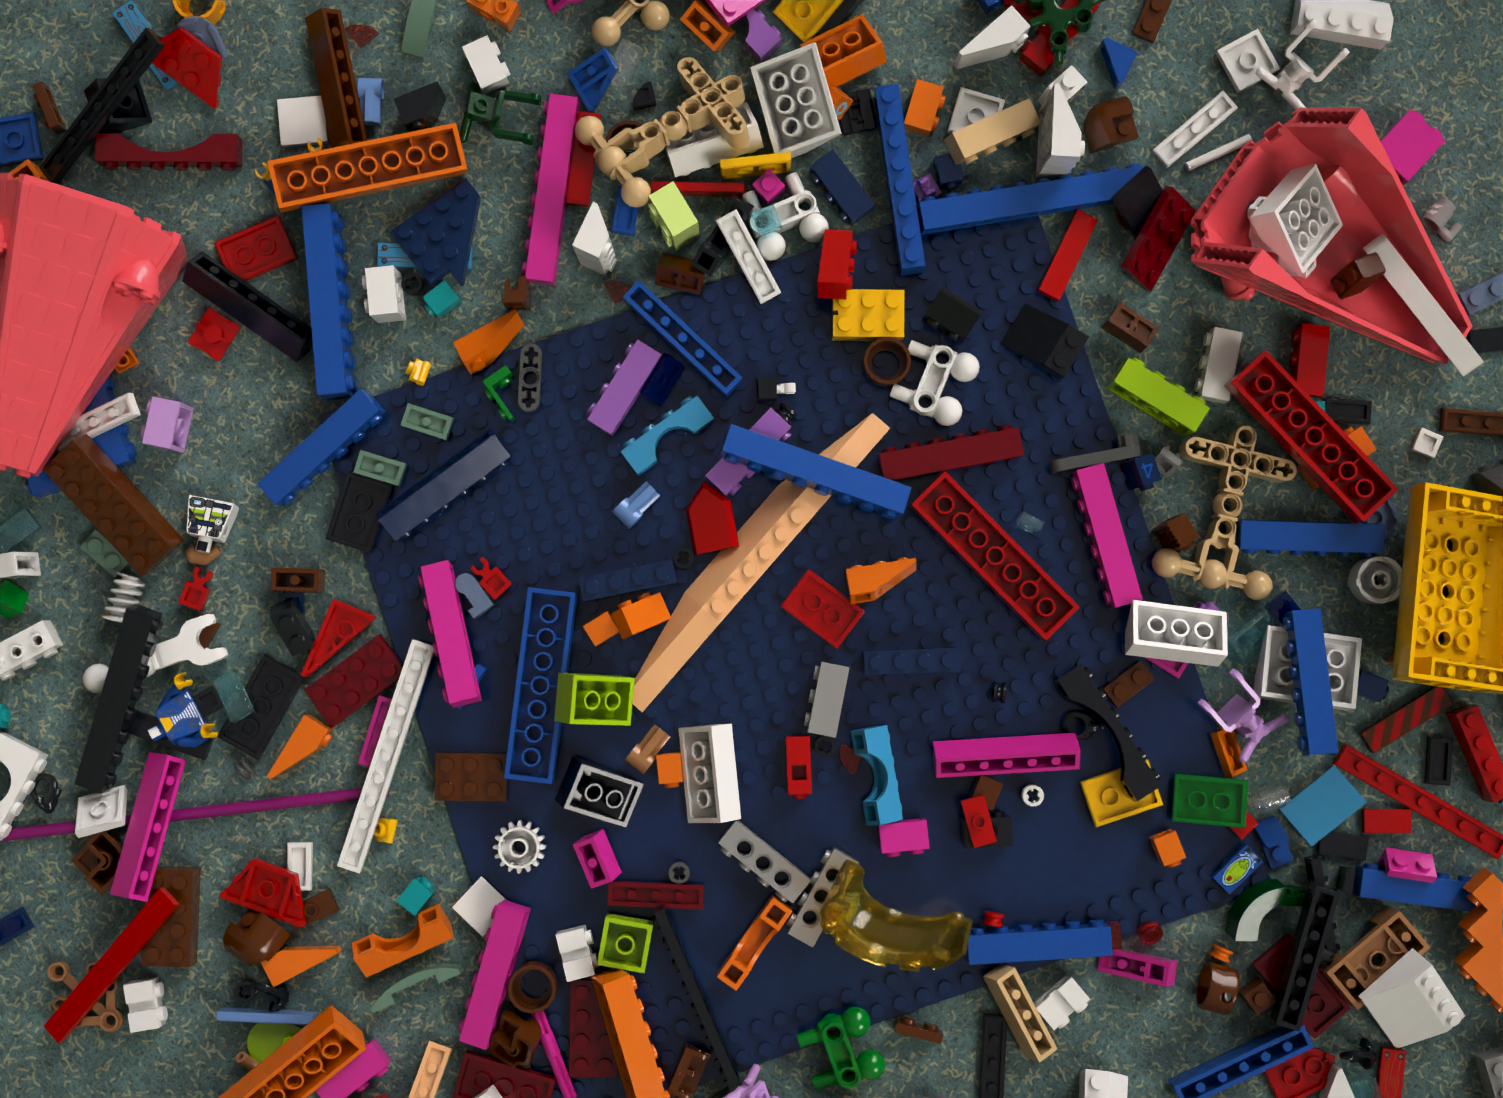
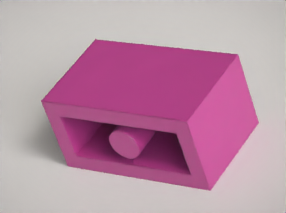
(903, 836)
(597, 858)

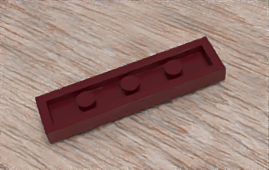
(655, 894)

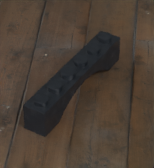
(1135, 773)

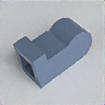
(475, 593)

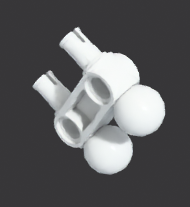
(790, 215)
(946, 409)

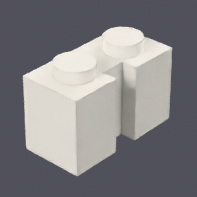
(486, 65)
(577, 952)
(1061, 1001)
(145, 1004)

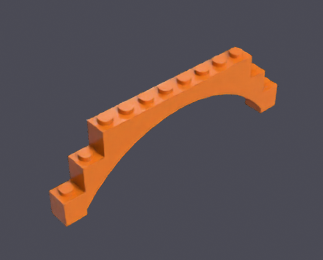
(1483, 928)

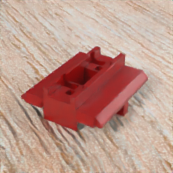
(214, 334)

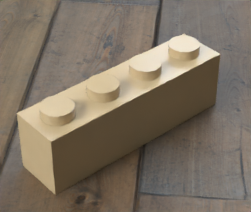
(992, 132)
(1020, 1012)

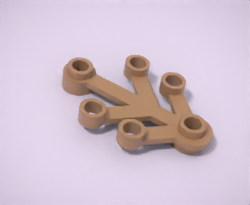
(102, 1011)

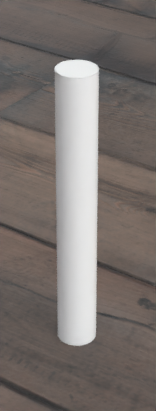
(1216, 153)

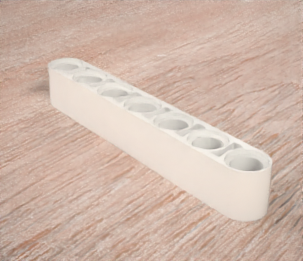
(1425, 307)

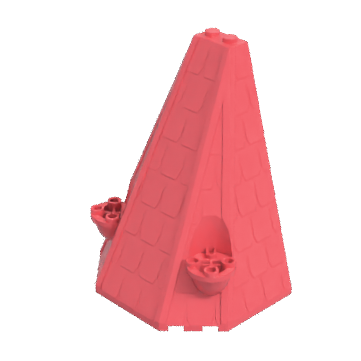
(1368, 203)
(72, 301)

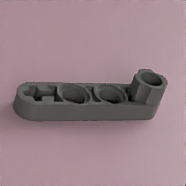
(1127, 449)

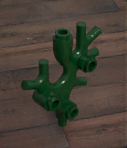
(1059, 20)

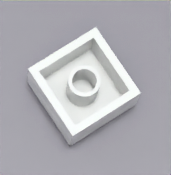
(384, 294)

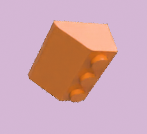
(849, 50)

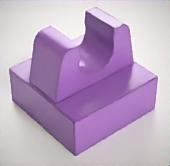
(926, 187)

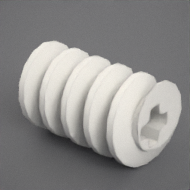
(124, 596)

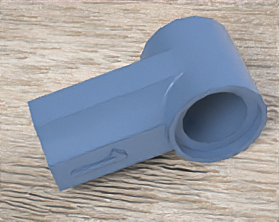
(370, 95)
(632, 508)

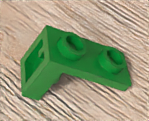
(499, 379)

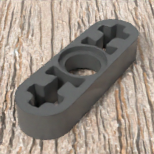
(523, 395)

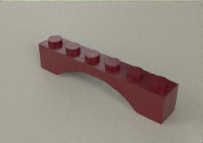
(216, 151)

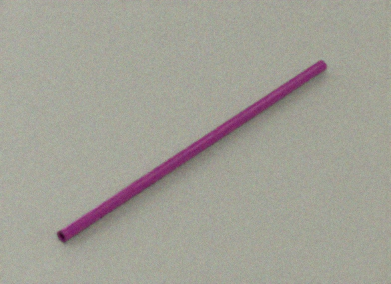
(205, 811)

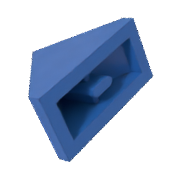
(1117, 60)

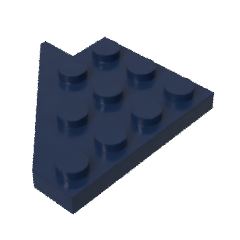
(442, 234)

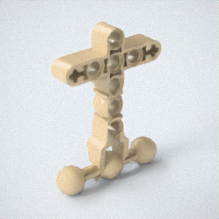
(707, 104)
(1212, 572)

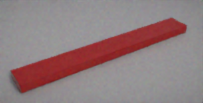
(1419, 801)
(111, 965)

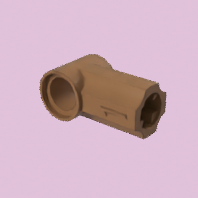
(644, 753)

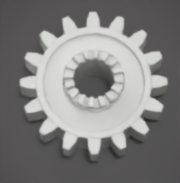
(508, 853)

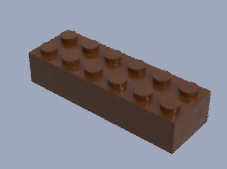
(113, 504)

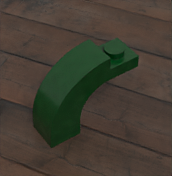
(1255, 903)

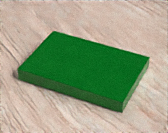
(1210, 800)

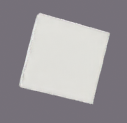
(1426, 443)

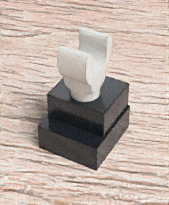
(768, 389)

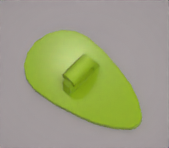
(268, 1037)

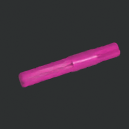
(553, 1055)

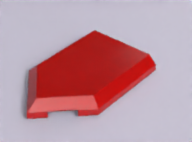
(711, 521)
(1300, 1074)

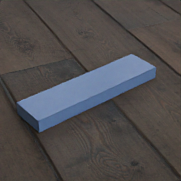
(265, 1016)

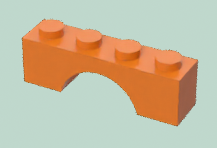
(753, 941)
(378, 953)

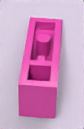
(1139, 967)

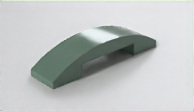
(418, 27)
(442, 972)

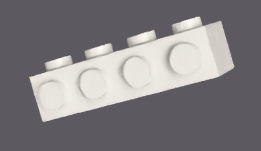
(28, 646)

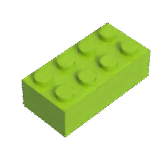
(1157, 396)

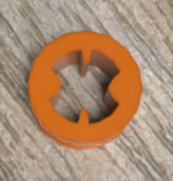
(1221, 953)

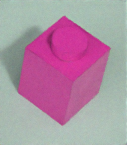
(768, 187)

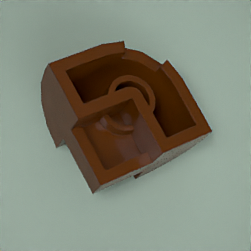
(1110, 124)
(99, 860)
(254, 938)
(515, 1039)

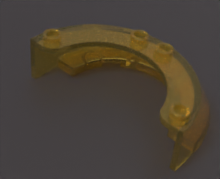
(886, 935)

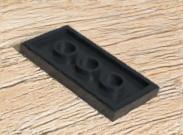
(271, 694)

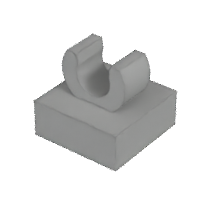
(1167, 461)

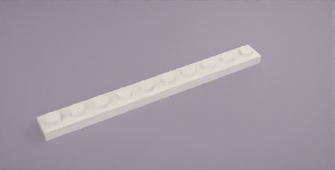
(386, 756)

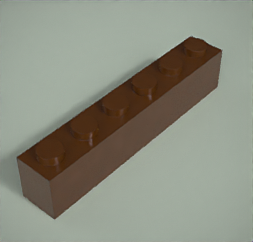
(335, 77)

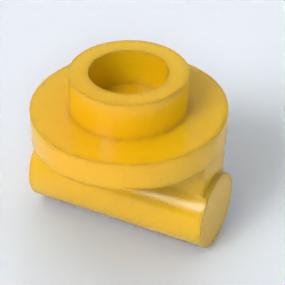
(418, 371)
(385, 830)

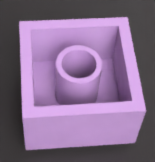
(167, 424)

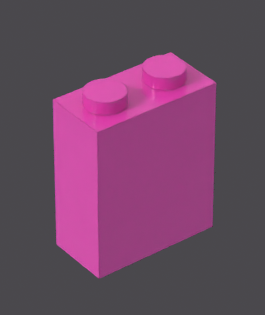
(1410, 144)

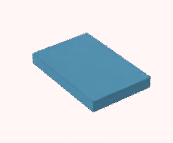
(1322, 806)

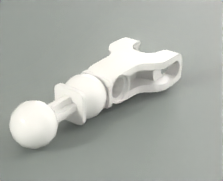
(168, 653)

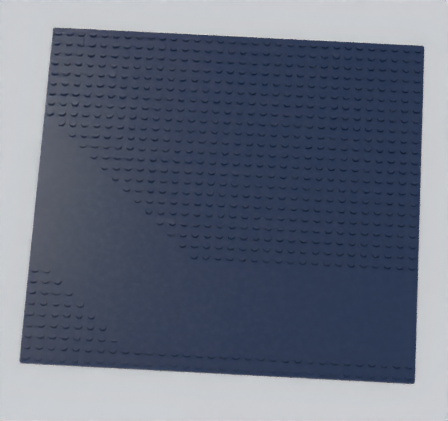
(552, 522)

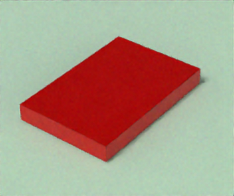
(256, 249)
(822, 608)

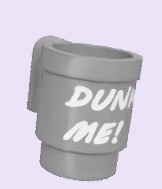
(1438, 216)

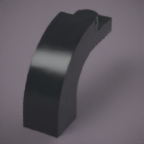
(715, 248)

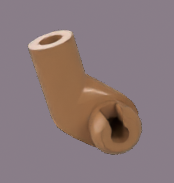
(202, 558)
(246, 1061)

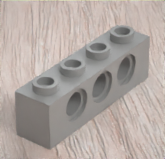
(785, 891)
(810, 931)

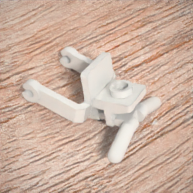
(1297, 70)

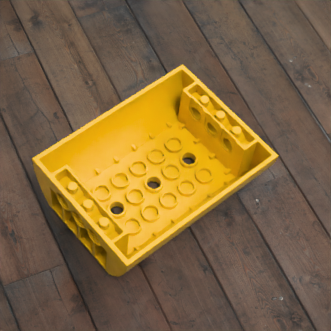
(1474, 577)

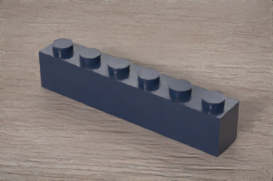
(443, 485)

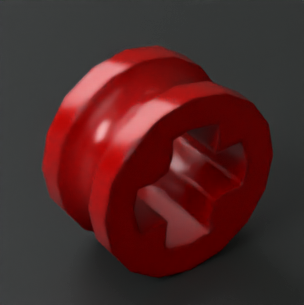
(993, 918)

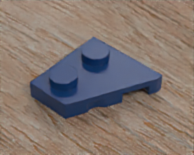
(593, 78)

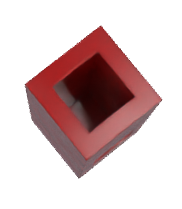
(798, 766)

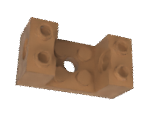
(1354, 970)

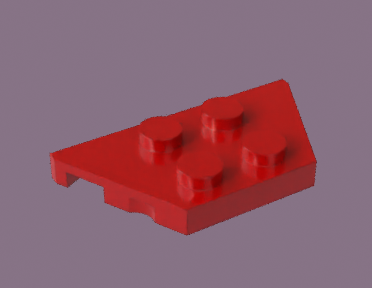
(191, 64)
(268, 891)

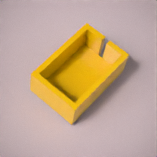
(868, 315)

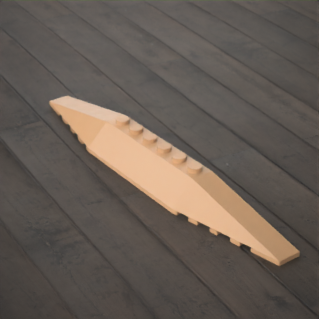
(739, 568)

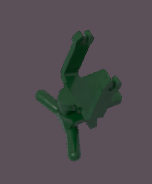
(489, 109)

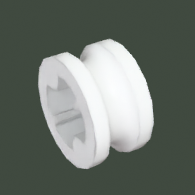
(1039, 793)

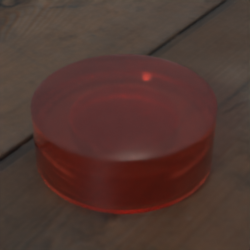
(1150, 932)

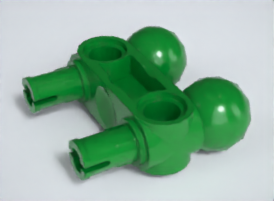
(853, 1023)

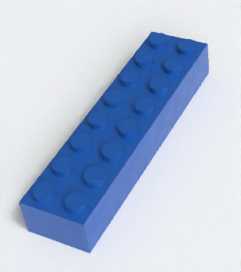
(329, 302)
(542, 655)

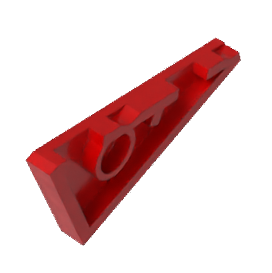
(338, 628)

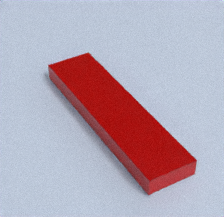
(581, 170)
(1067, 255)

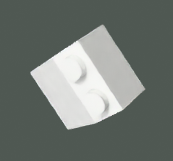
(995, 41)

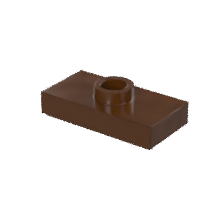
(319, 907)

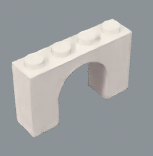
(24, 765)

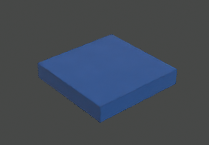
(19, 139)

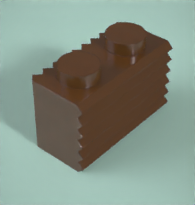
(1358, 275)
(1176, 533)
(297, 580)

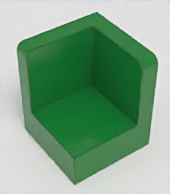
(11, 599)

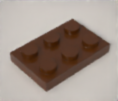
(470, 777)

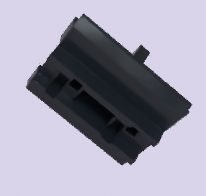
(860, 115)

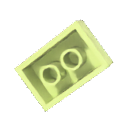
(674, 216)

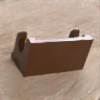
(679, 274)
(519, 297)
(1130, 327)
(688, 1071)

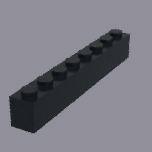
(118, 698)

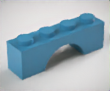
(691, 417)
(883, 803)

